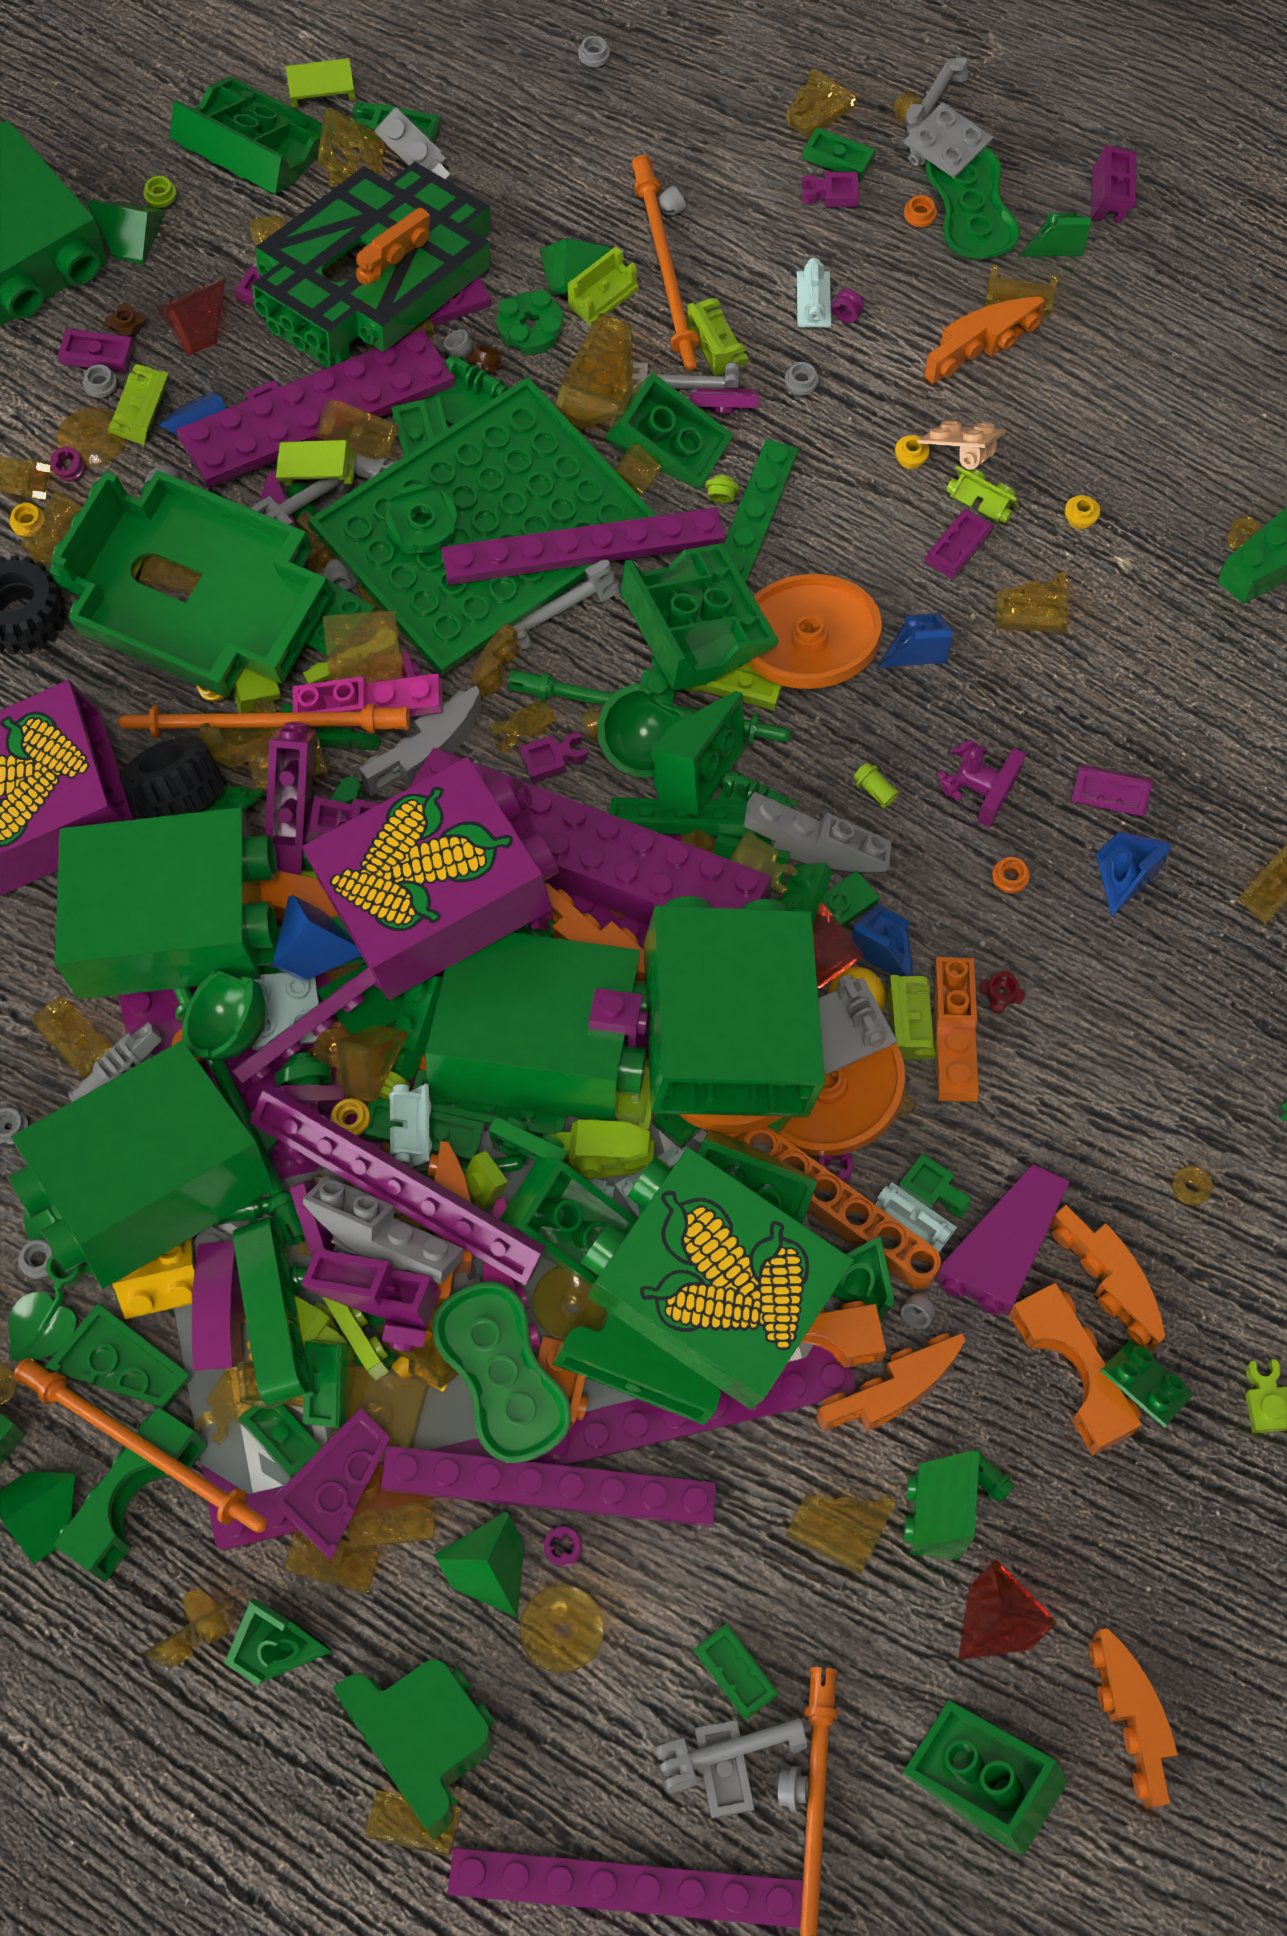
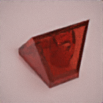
(194, 316)
(1001, 1616)

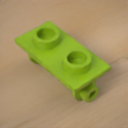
(995, 498)

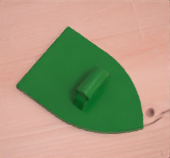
(370, 1012)

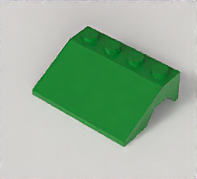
(248, 134)
(697, 616)

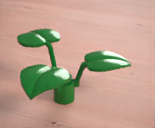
(37, 1321)

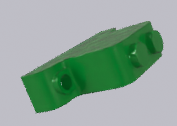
(637, 1367)
(421, 1735)

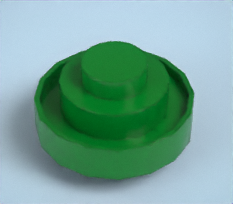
(304, 1070)

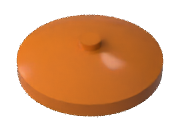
(823, 631)
(852, 1106)

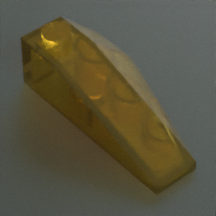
(599, 376)

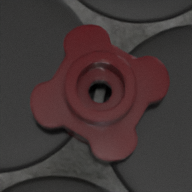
(1006, 981)

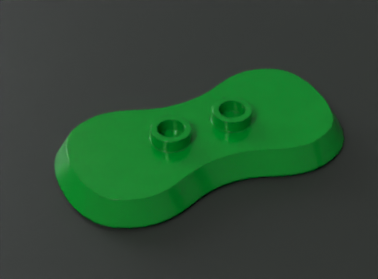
(975, 216)
(515, 1401)

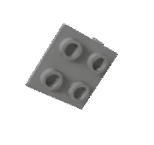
(946, 141)
(851, 1024)

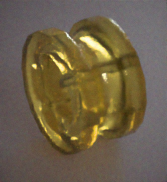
(1244, 524)

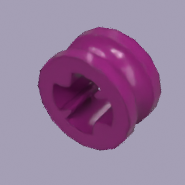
(847, 305)
(58, 466)
(846, 1159)
(565, 1559)

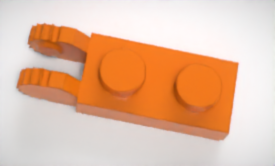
(392, 245)

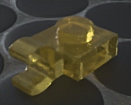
(526, 721)

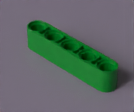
(271, 1311)

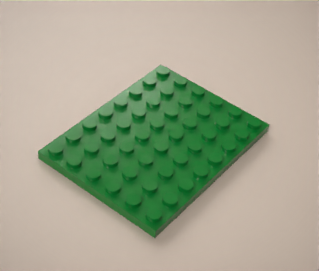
(510, 474)

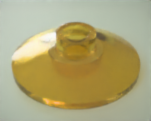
(95, 445)
(556, 1291)
(561, 1606)

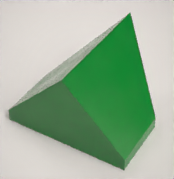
(127, 228)
(1060, 236)
(566, 260)
(867, 1278)
(36, 1510)
(487, 1564)
(270, 1645)

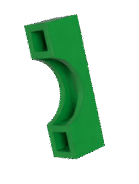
(96, 1532)

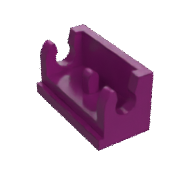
(1113, 183)

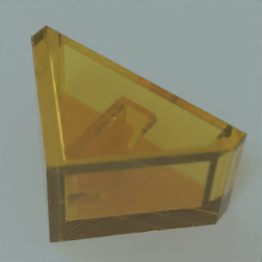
(24, 477)
(1268, 892)
(367, 1060)

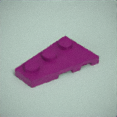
(329, 1486)

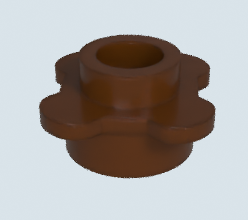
(125, 321)
(485, 358)

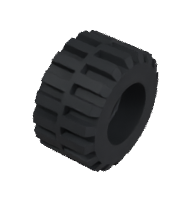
(37, 620)
(172, 778)

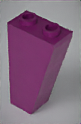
(290, 792)
(1002, 1247)

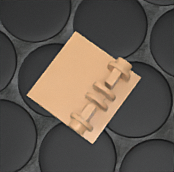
(975, 442)

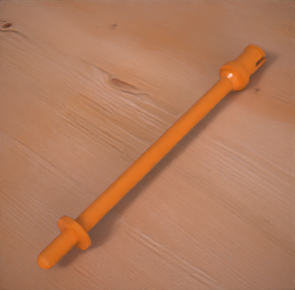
(647, 188)
(369, 718)
(53, 1389)
(820, 1716)

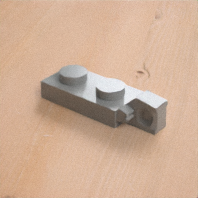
(411, 143)

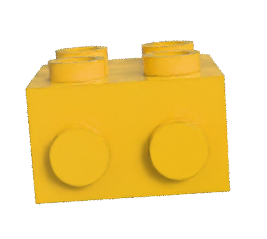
(158, 1284)

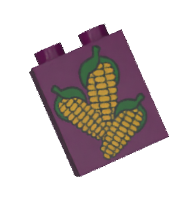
(52, 777)
(433, 875)

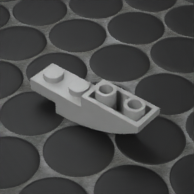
(437, 730)
(815, 841)
(374, 1233)

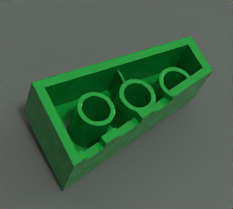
(1258, 563)

